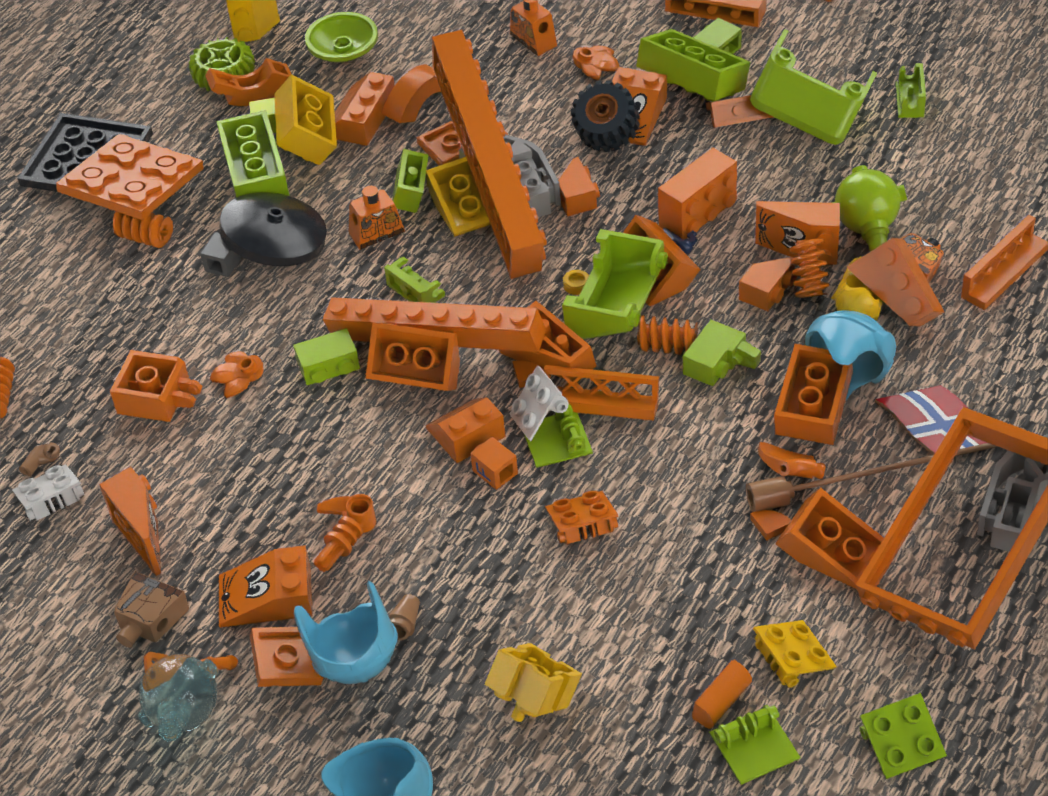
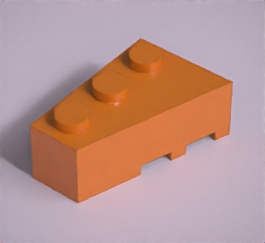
(559, 345)

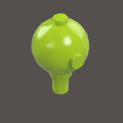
(869, 204)

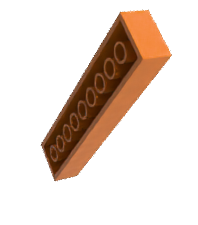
(488, 154)

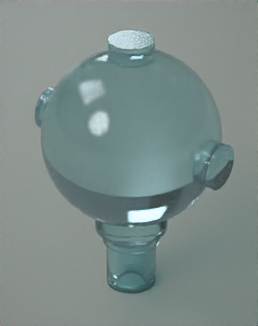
(178, 694)

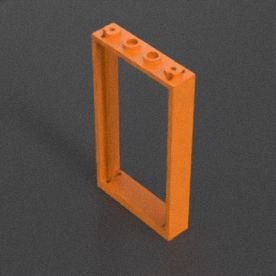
(993, 432)

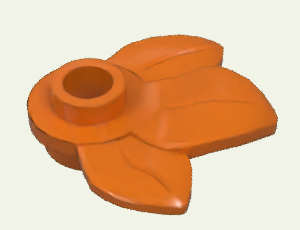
(595, 60)
(237, 372)

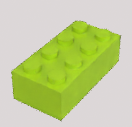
(693, 64)
(252, 154)

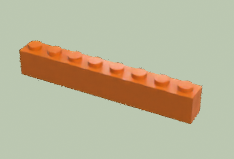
(474, 324)

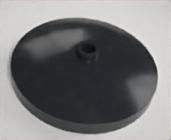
(272, 229)

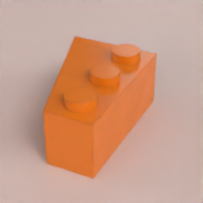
(898, 282)

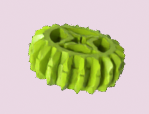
(221, 55)

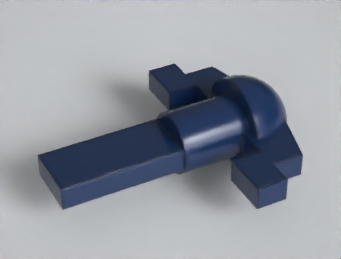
(687, 244)

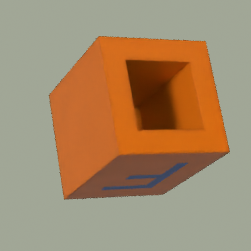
(494, 463)

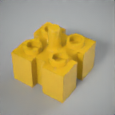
(532, 680)

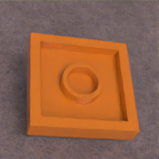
(281, 658)

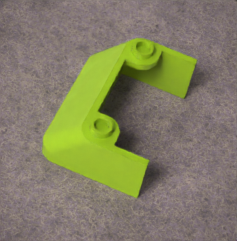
(805, 100)

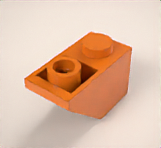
(577, 190)
(766, 282)

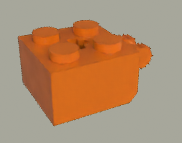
(153, 386)

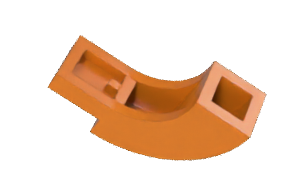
(250, 87)
(410, 94)

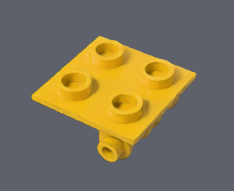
(791, 650)

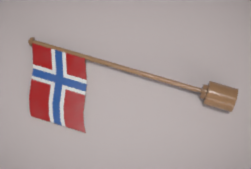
(922, 413)

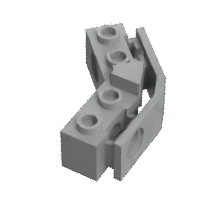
(535, 174)
(1016, 499)

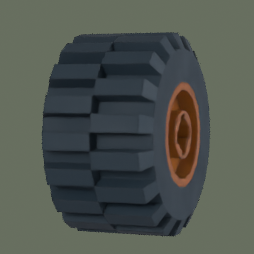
(605, 116)

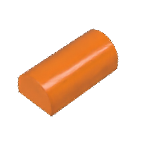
(721, 694)

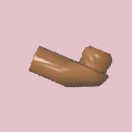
(39, 456)

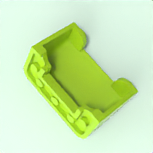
(616, 286)

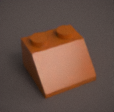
(467, 427)

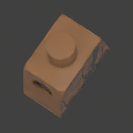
(148, 609)

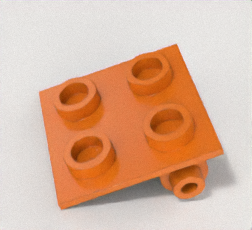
(582, 511)

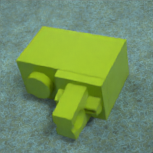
(717, 351)

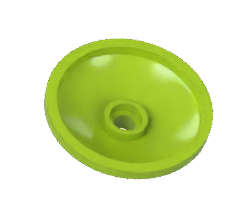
(341, 36)

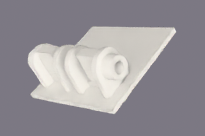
(535, 402)
(55, 481)

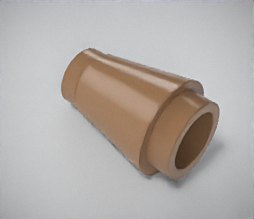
(405, 616)

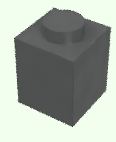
(218, 257)

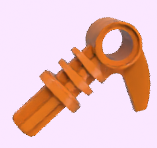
(357, 519)

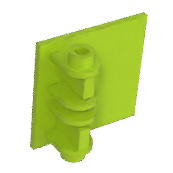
(559, 439)
(902, 735)
(754, 744)

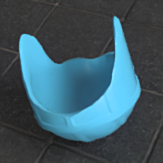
(855, 340)
(349, 644)
(379, 769)

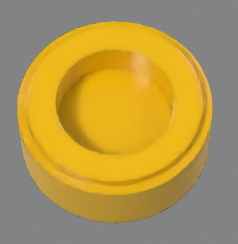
(574, 281)

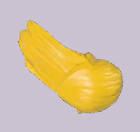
(856, 296)

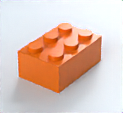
(697, 193)
(812, 395)

